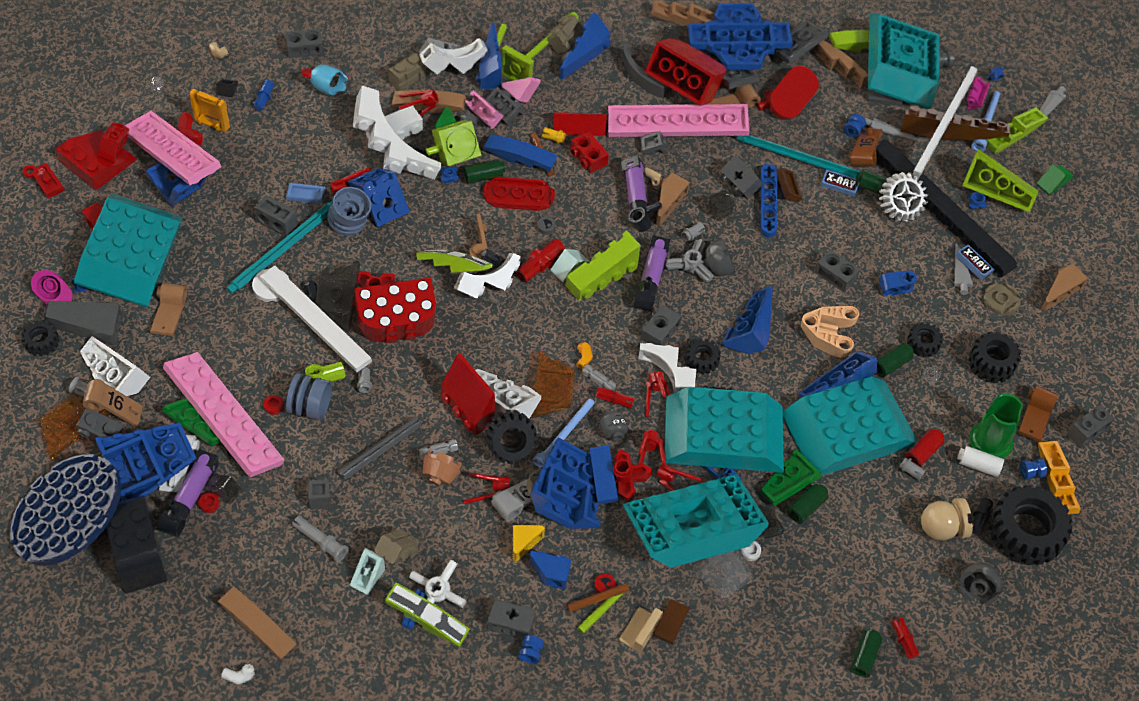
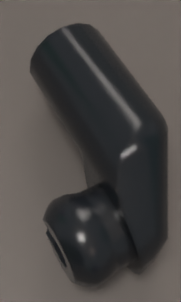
(311, 287)

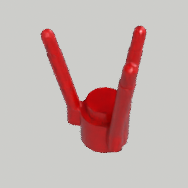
(428, 99)
(341, 183)
(657, 383)
(650, 442)
(668, 473)
(499, 483)

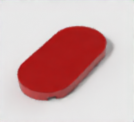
(793, 92)
(518, 193)

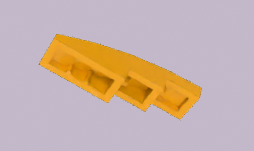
(1058, 475)

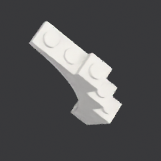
(382, 138)

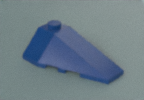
(589, 46)
(490, 65)
(753, 325)
(854, 368)

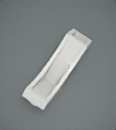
(461, 58)
(499, 278)
(666, 358)

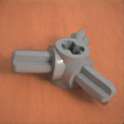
(692, 262)

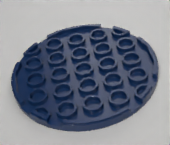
(65, 509)

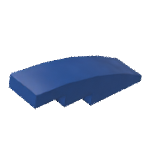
(520, 151)

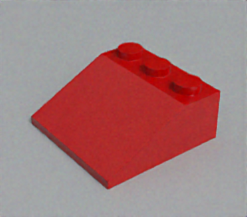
(81, 158)
(468, 395)

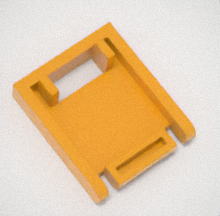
(205, 104)

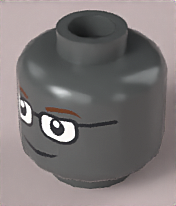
(613, 425)

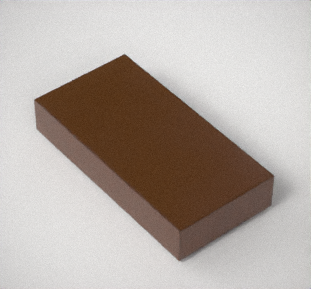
(789, 185)
(671, 622)

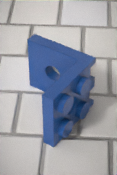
(378, 186)
(171, 190)

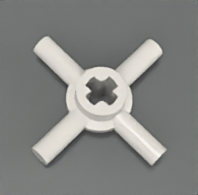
(439, 581)

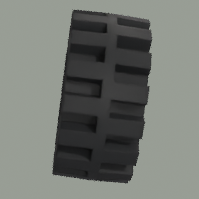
(37, 329)
(928, 331)
(701, 365)

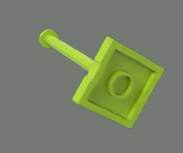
(520, 66)

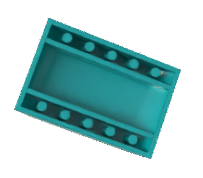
(128, 250)
(848, 425)
(724, 429)

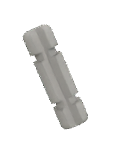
(598, 378)
(443, 447)

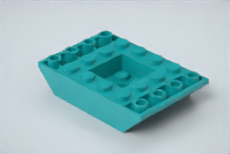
(903, 61)
(697, 521)

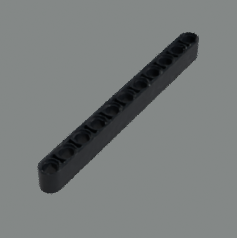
(948, 211)

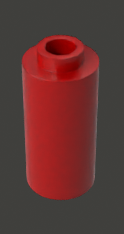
(926, 447)

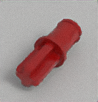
(614, 397)
(905, 638)

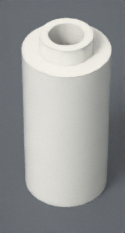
(980, 461)

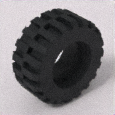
(1021, 544)

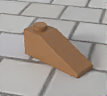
(672, 192)
(1067, 282)

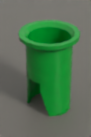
(997, 426)

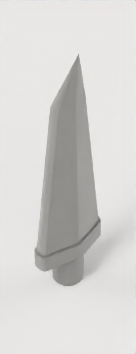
(1053, 100)
(876, 124)
(962, 275)

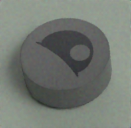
(546, 225)

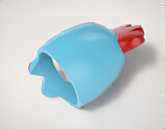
(321, 77)

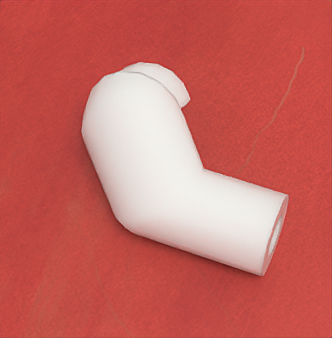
(239, 677)

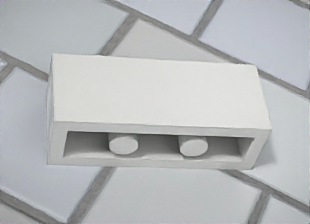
(404, 122)

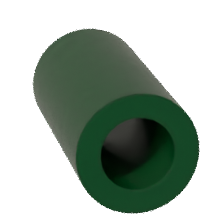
(484, 171)
(871, 181)
(894, 359)
(808, 503)
(866, 653)

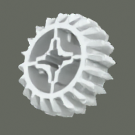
(903, 211)

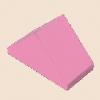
(522, 89)

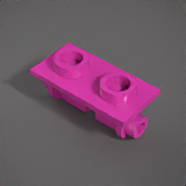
(977, 93)

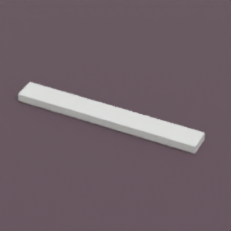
(944, 123)
(316, 319)

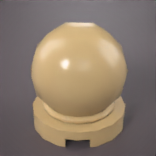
(945, 520)

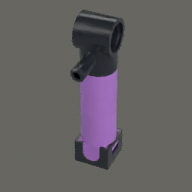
(639, 210)
(652, 273)
(175, 517)

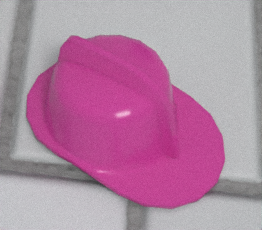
(46, 282)

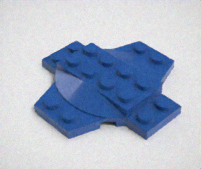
(739, 36)

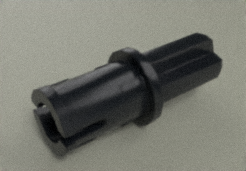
(492, 257)
(981, 515)

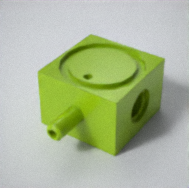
(455, 143)

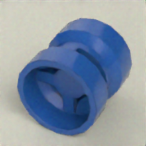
(854, 125)
(1033, 468)
(531, 649)

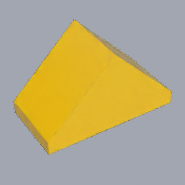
(525, 538)

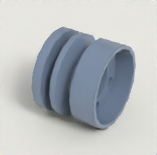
(349, 211)
(309, 397)

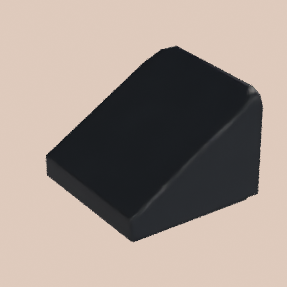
(226, 87)

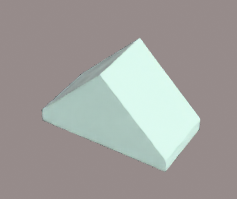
(567, 263)
(368, 571)

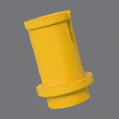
(557, 136)

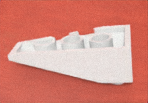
(511, 396)

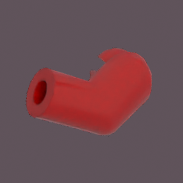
(764, 104)

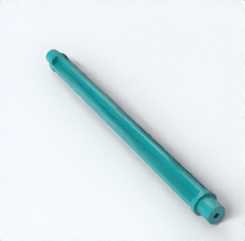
(798, 155)
(279, 249)

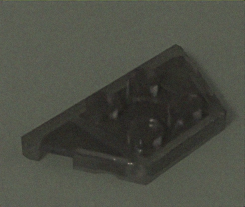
(337, 294)

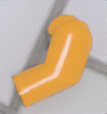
(586, 352)

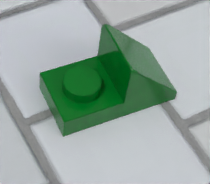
(1054, 179)

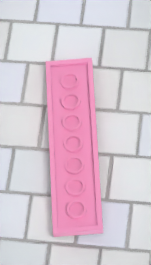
(678, 120)
(172, 148)
(223, 414)

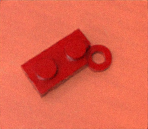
(45, 179)

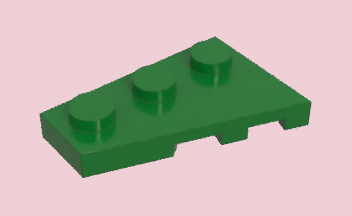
(186, 414)
(796, 476)

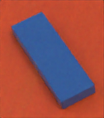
(603, 474)

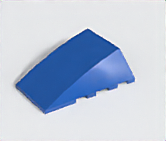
(147, 457)
(566, 488)

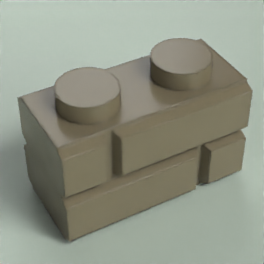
(565, 34)
(407, 72)
(397, 546)

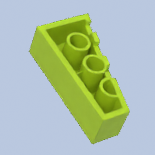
(999, 183)
(604, 267)

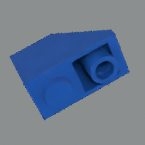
(551, 569)

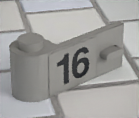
(512, 500)

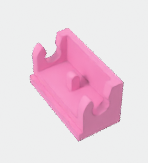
(484, 110)

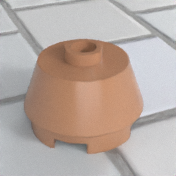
(440, 468)

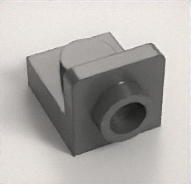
(654, 142)

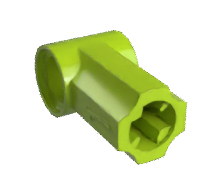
(329, 372)

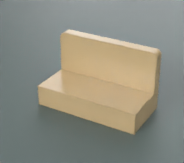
(641, 628)

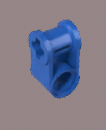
(896, 283)

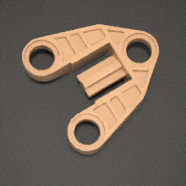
(825, 326)

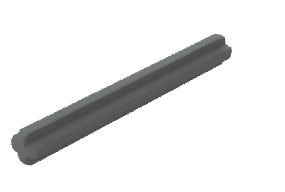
(379, 448)

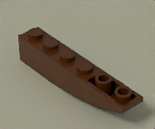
(926, 121)

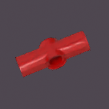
(540, 260)

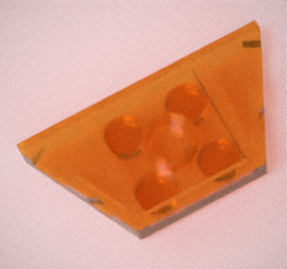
(554, 385)
(61, 423)

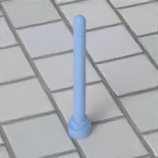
(981, 144)
(540, 458)

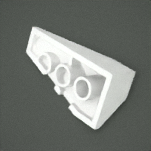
(113, 368)

